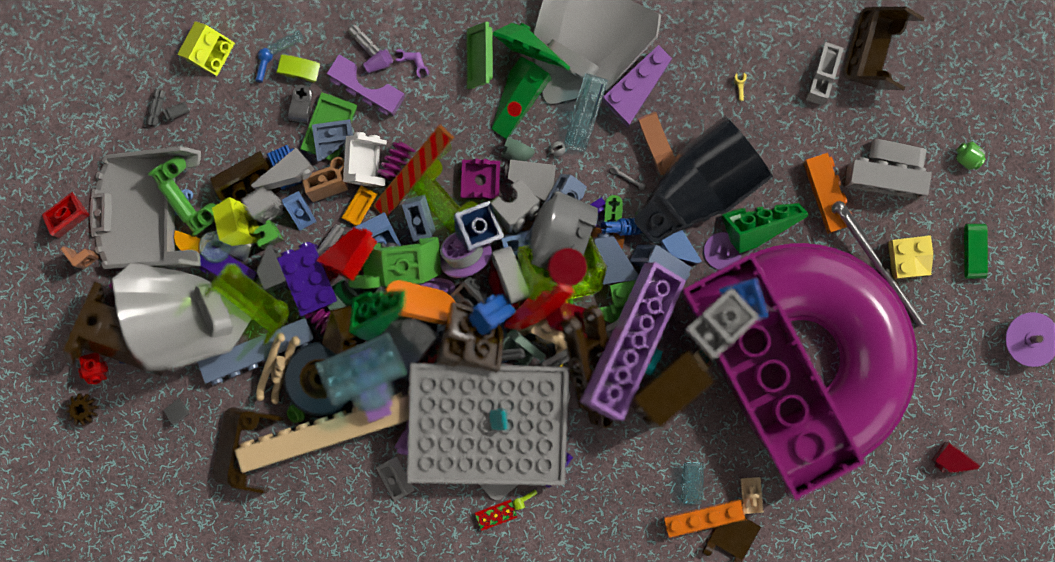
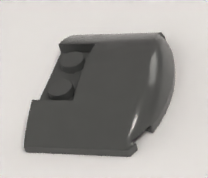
(559, 225)

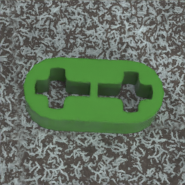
(608, 208)
(364, 281)

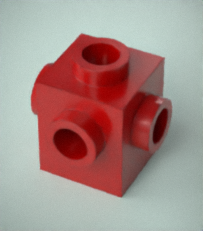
(93, 368)

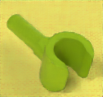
(519, 502)

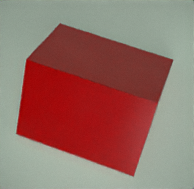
(64, 215)

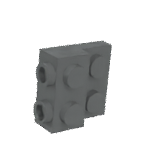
(470, 293)

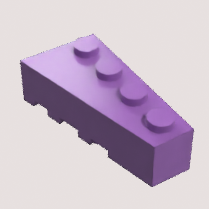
(632, 91)

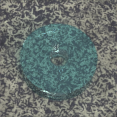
(210, 254)

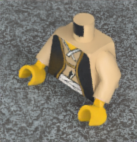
(545, 337)

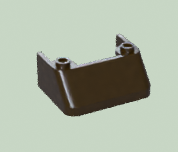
(871, 45)
(233, 423)

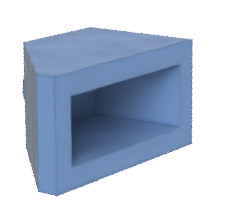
(680, 247)

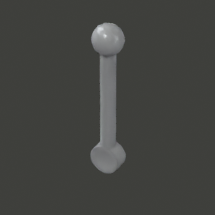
(614, 169)

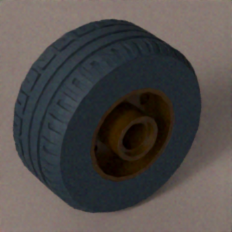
(303, 384)

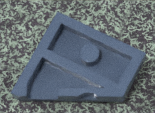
(330, 137)

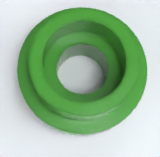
(294, 414)

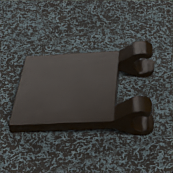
(733, 538)

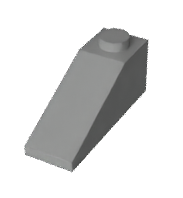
(287, 171)

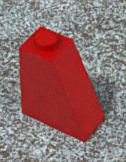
(348, 253)

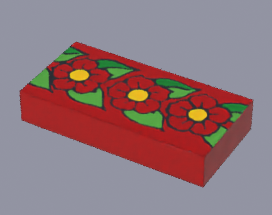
(496, 514)

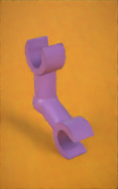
(413, 56)

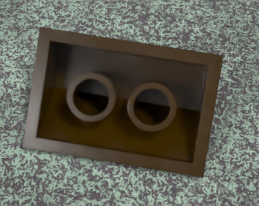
(238, 179)

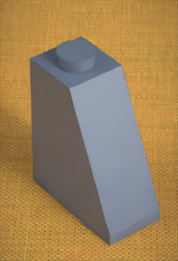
(654, 253)
(618, 265)

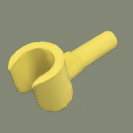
(740, 85)

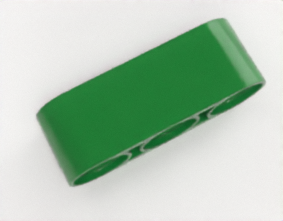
(975, 251)

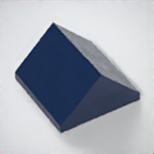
(477, 226)

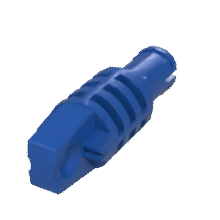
(622, 227)

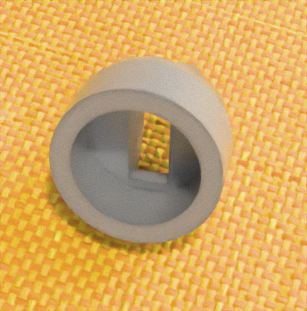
(558, 153)

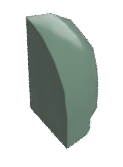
(516, 150)

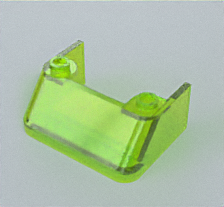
(437, 198)
(250, 299)

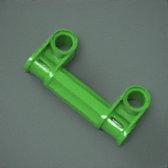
(164, 176)

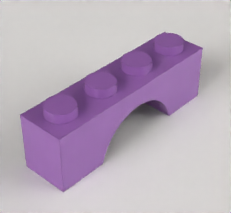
(386, 98)

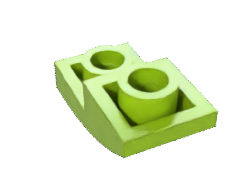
(298, 67)

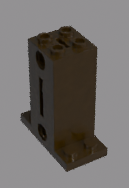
(100, 332)

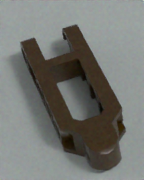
(577, 354)

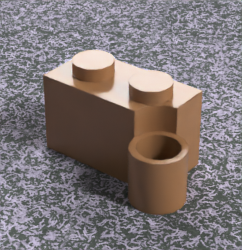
(326, 181)

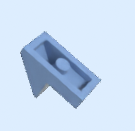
(299, 210)

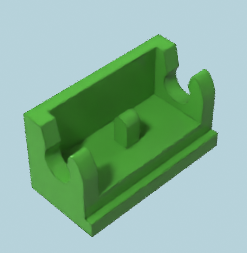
(270, 235)

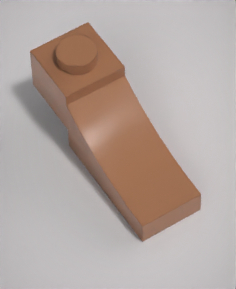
(656, 142)

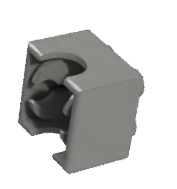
(515, 214)

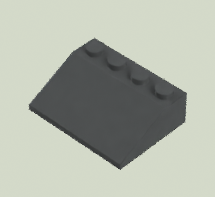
(412, 339)

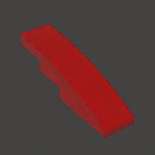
(536, 310)

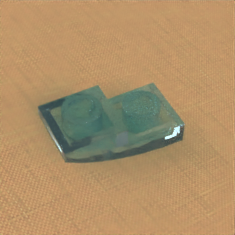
(692, 482)

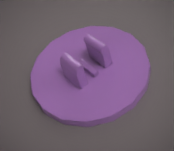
(720, 251)

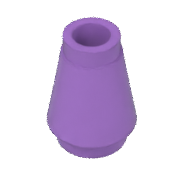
(378, 61)

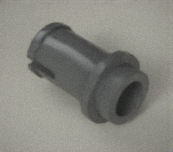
(176, 111)

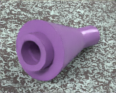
(403, 442)

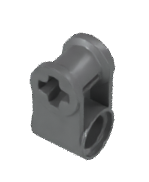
(300, 108)

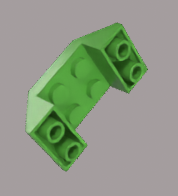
(405, 263)

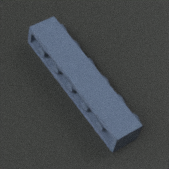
(252, 353)

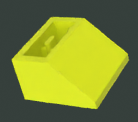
(206, 48)
(235, 223)

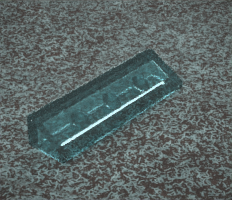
(585, 112)

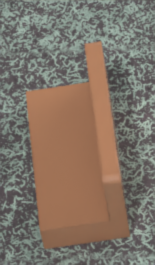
(81, 260)

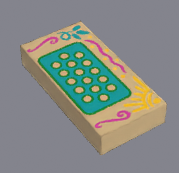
(702, 359)

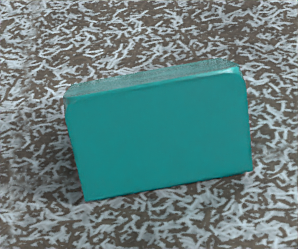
(498, 419)

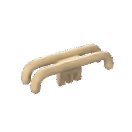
(276, 366)

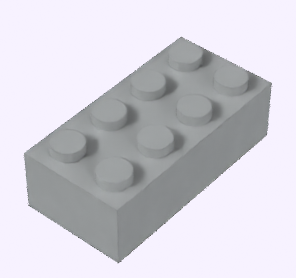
(888, 179)

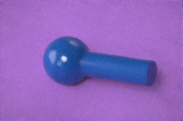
(264, 57)

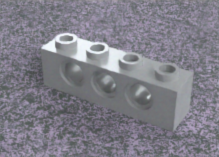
(264, 205)

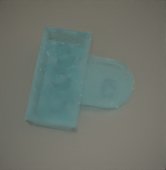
(363, 373)

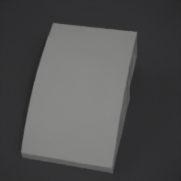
(721, 324)

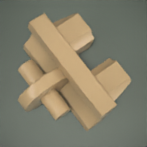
(751, 495)

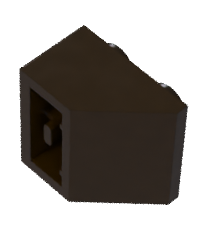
(337, 331)

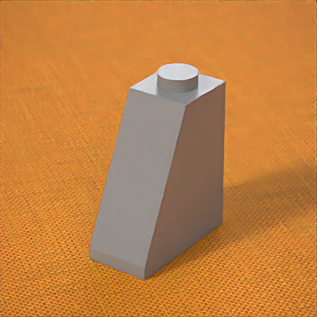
(536, 176)

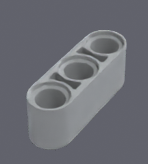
(897, 153)
(510, 274)

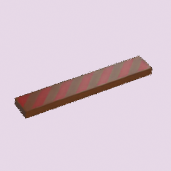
(413, 171)

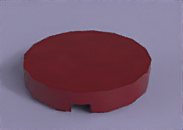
(567, 266)

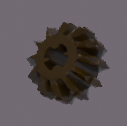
(85, 417)

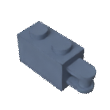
(419, 217)

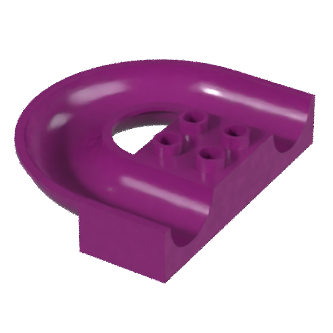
(809, 428)

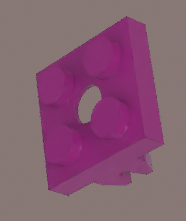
(475, 167)

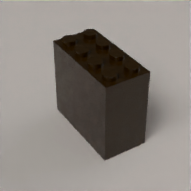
(671, 390)

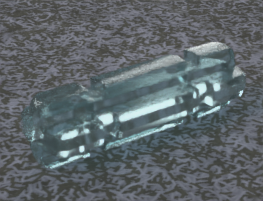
(285, 42)

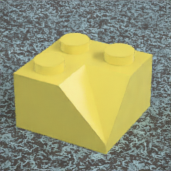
(911, 257)

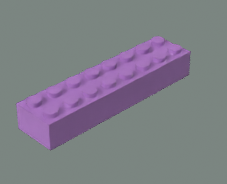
(633, 341)

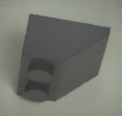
(270, 272)

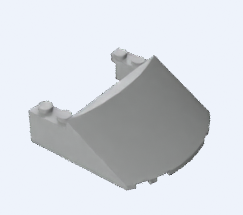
(133, 216)

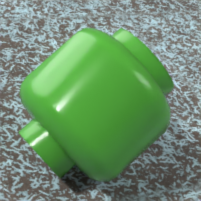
(970, 155)

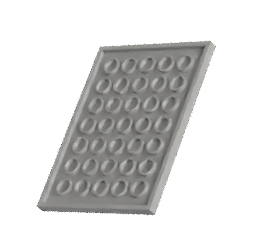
(454, 434)

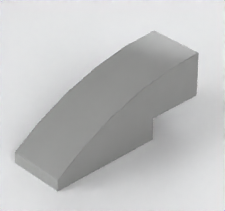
(824, 74)

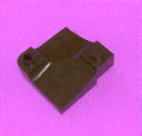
(465, 346)

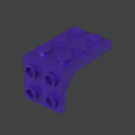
(306, 278)

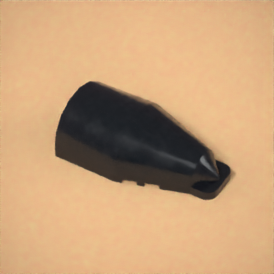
(703, 181)

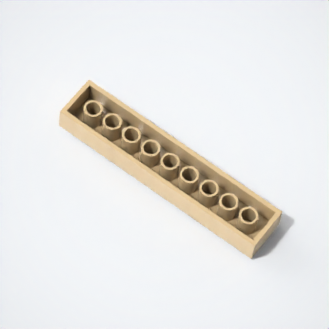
(318, 435)

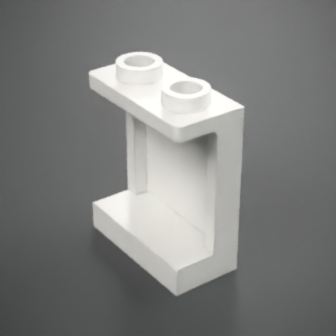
(363, 160)

